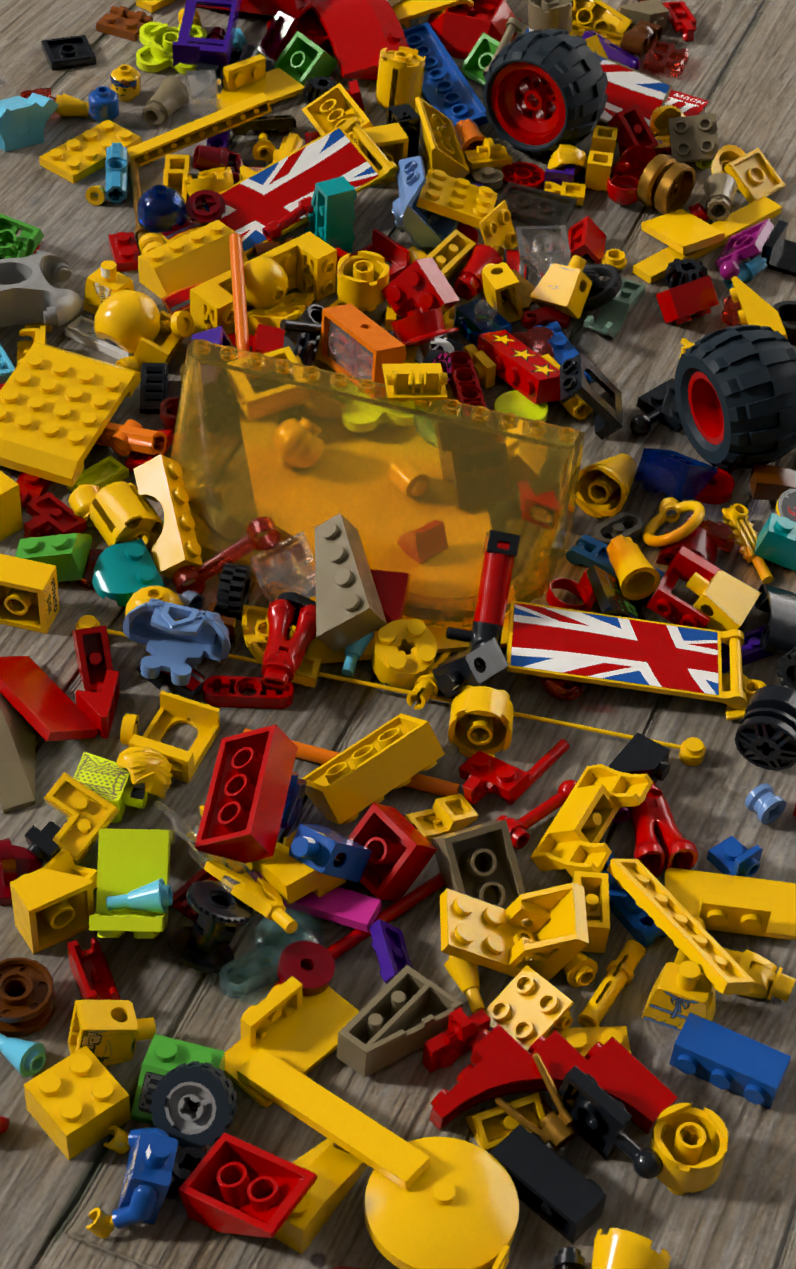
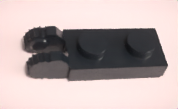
(281, 123)

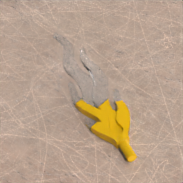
(248, 888)

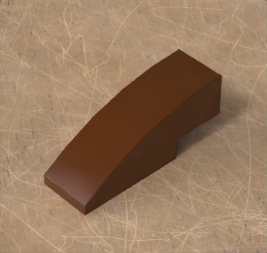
(770, 481)

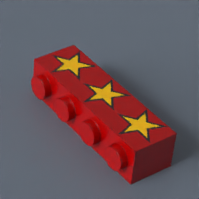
(521, 366)

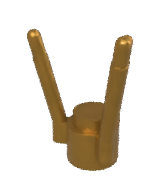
(556, 1124)

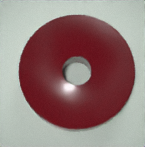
(309, 955)

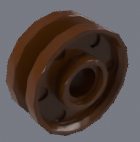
(25, 997)

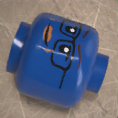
(103, 104)

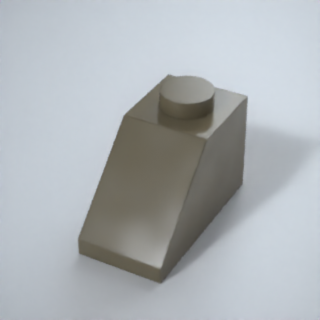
(650, 11)

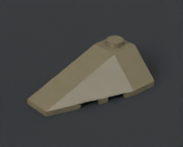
(16, 759)

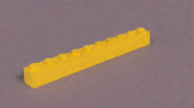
(200, 129)

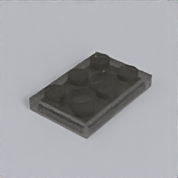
(536, 205)

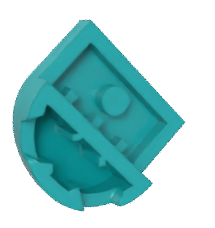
(124, 570)

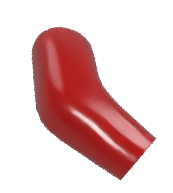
(544, 316)

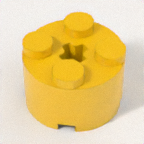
(362, 279)
(403, 653)
(481, 720)
(690, 1147)

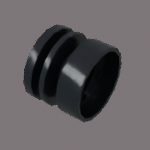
(769, 728)

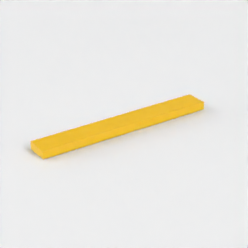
(655, 266)

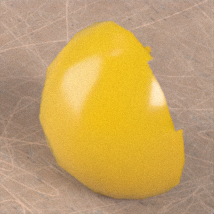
(127, 318)

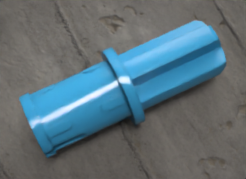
(749, 269)

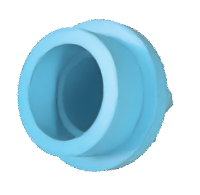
(239, 39)

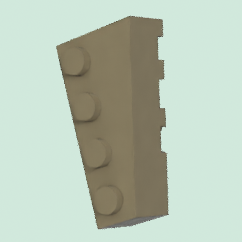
(344, 586)

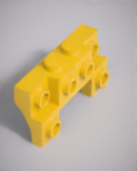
(584, 818)

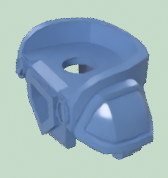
(179, 643)

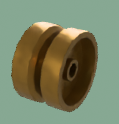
(666, 184)

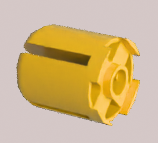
(399, 77)
(125, 515)

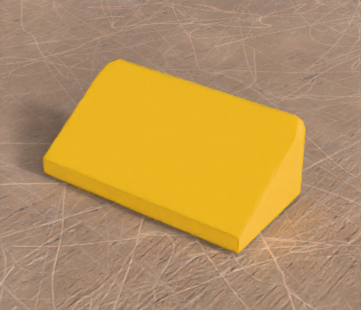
(494, 1124)

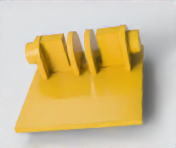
(498, 229)
(415, 381)
(529, 1008)

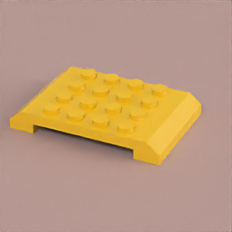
(57, 411)

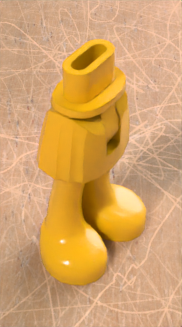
(760, 969)

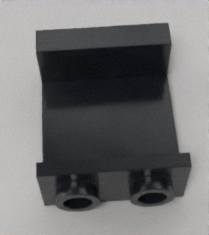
(779, 251)

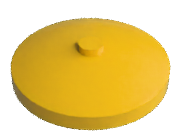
(450, 1215)

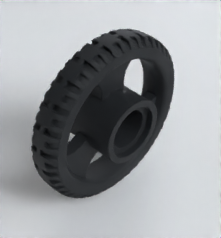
(601, 291)

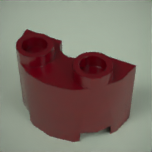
(696, 542)

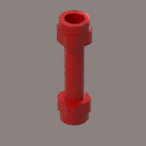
(273, 230)

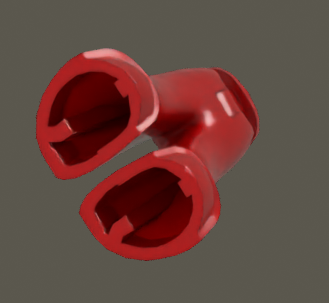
(284, 656)
(656, 817)

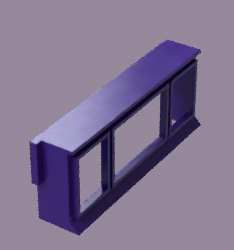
(194, 49)

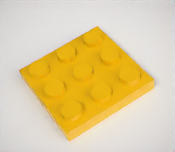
(456, 198)

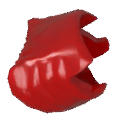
(633, 161)

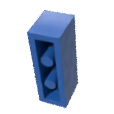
(730, 1060)

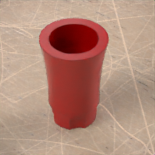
(470, 277)

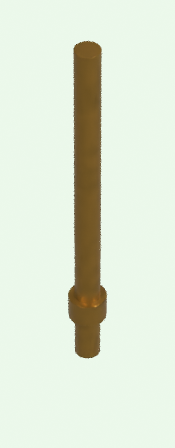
(136, 194)

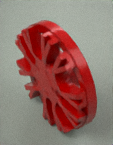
(523, 175)

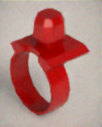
(581, 590)

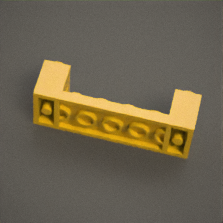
(308, 266)

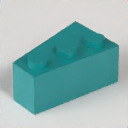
(333, 213)

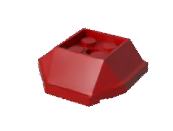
(463, 26)

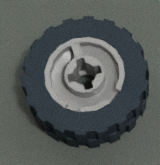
(199, 1084)

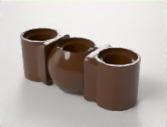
(640, 37)

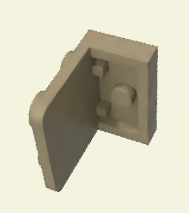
(693, 138)

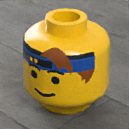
(126, 82)

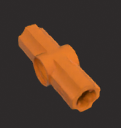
(132, 437)

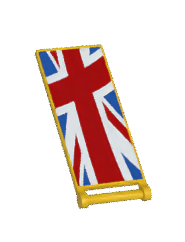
(281, 185)

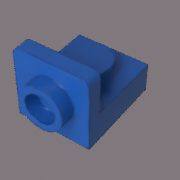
(734, 858)

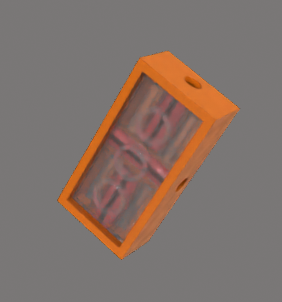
(357, 344)

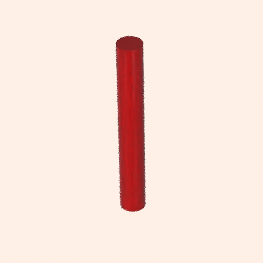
(543, 765)

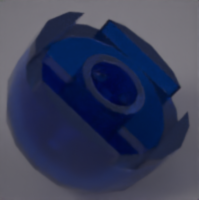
(161, 209)

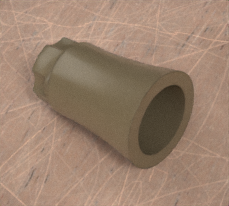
(166, 100)
(719, 194)

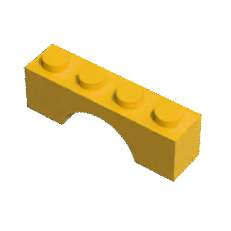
(177, 545)

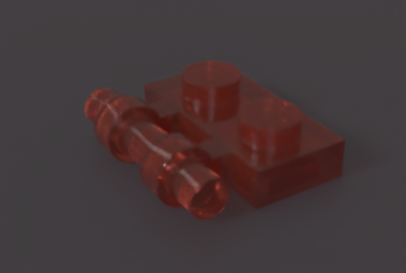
(664, 56)

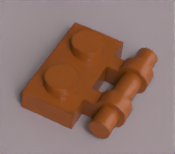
(123, 23)

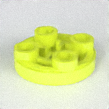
(518, 404)

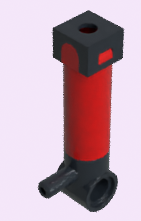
(493, 591)

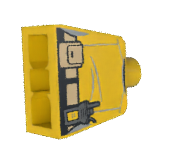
(108, 1029)

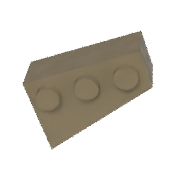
(395, 1022)

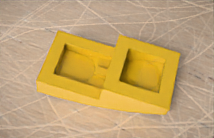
(445, 816)

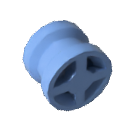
(765, 803)

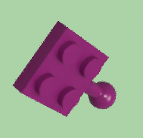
(741, 246)

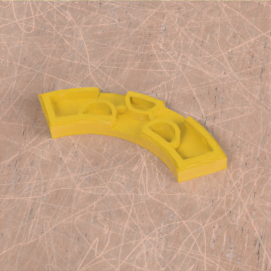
(255, 634)

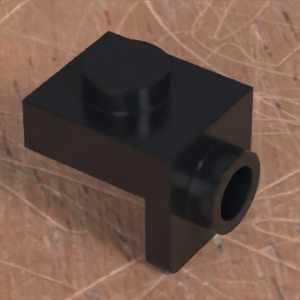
(41, 843)

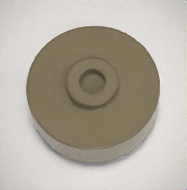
(488, 177)

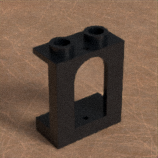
(606, 407)

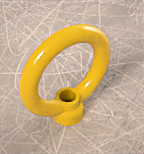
(672, 537)

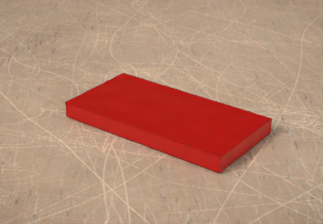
(42, 701)

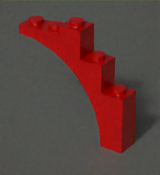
(508, 1068)

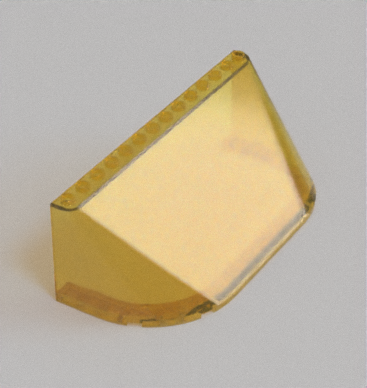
(406, 474)

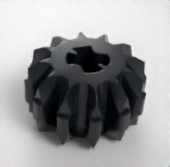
(318, 86)
(684, 271)

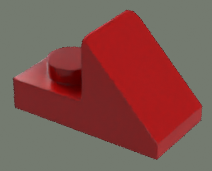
(102, 704)

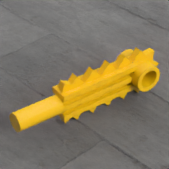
(746, 538)

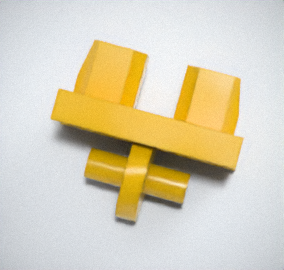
(487, 156)

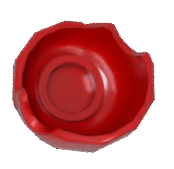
(622, 189)

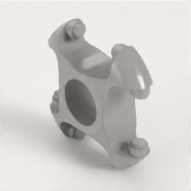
(29, 297)

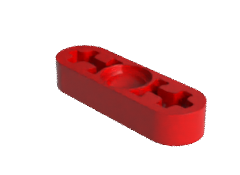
(238, 683)

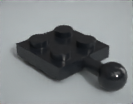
(660, 406)
(603, 1122)

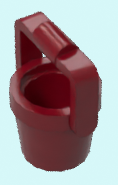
(215, 157)

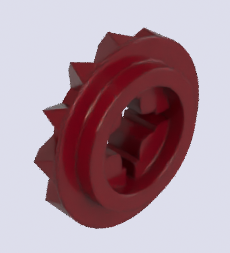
(212, 200)

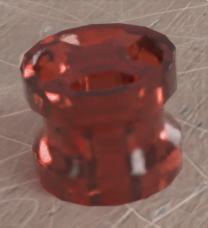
(730, 314)

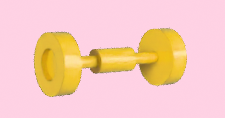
(180, 324)

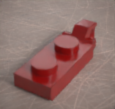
(681, 19)

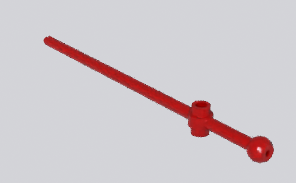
(519, 840)

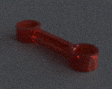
(229, 555)

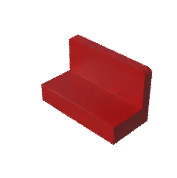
(587, 238)

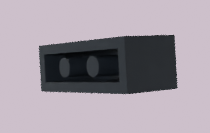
(550, 1184)

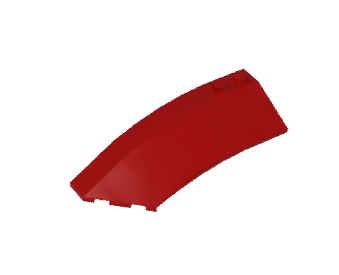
(359, 33)

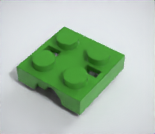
(21, 246)

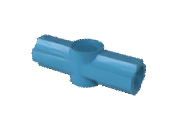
(116, 173)

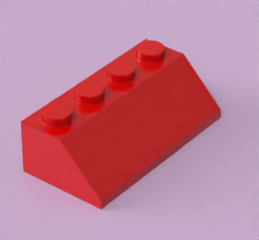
(247, 795)

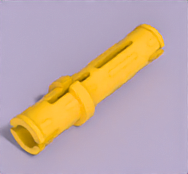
(425, 686)
(618, 975)

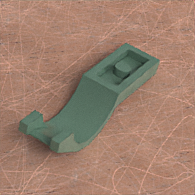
(615, 311)

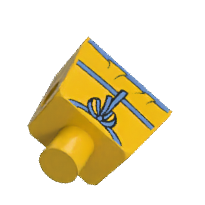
(679, 992)

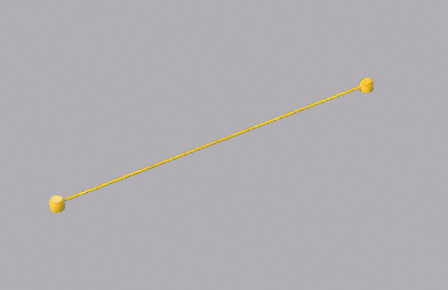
(691, 750)

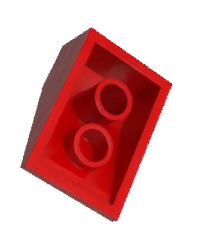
(244, 1189)

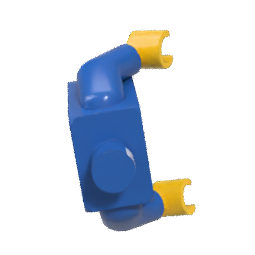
(145, 1178)

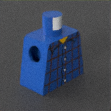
(320, 845)

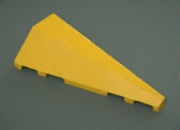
(291, 876)

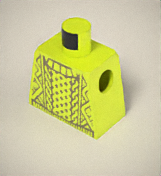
(110, 783)

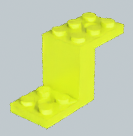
(125, 863)

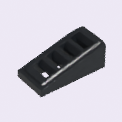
(153, 386)

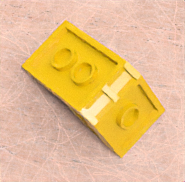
(535, 930)

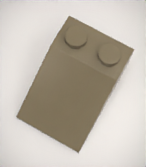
(480, 863)

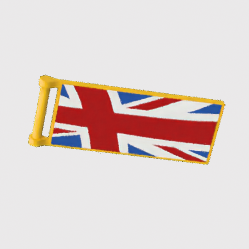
(624, 652)

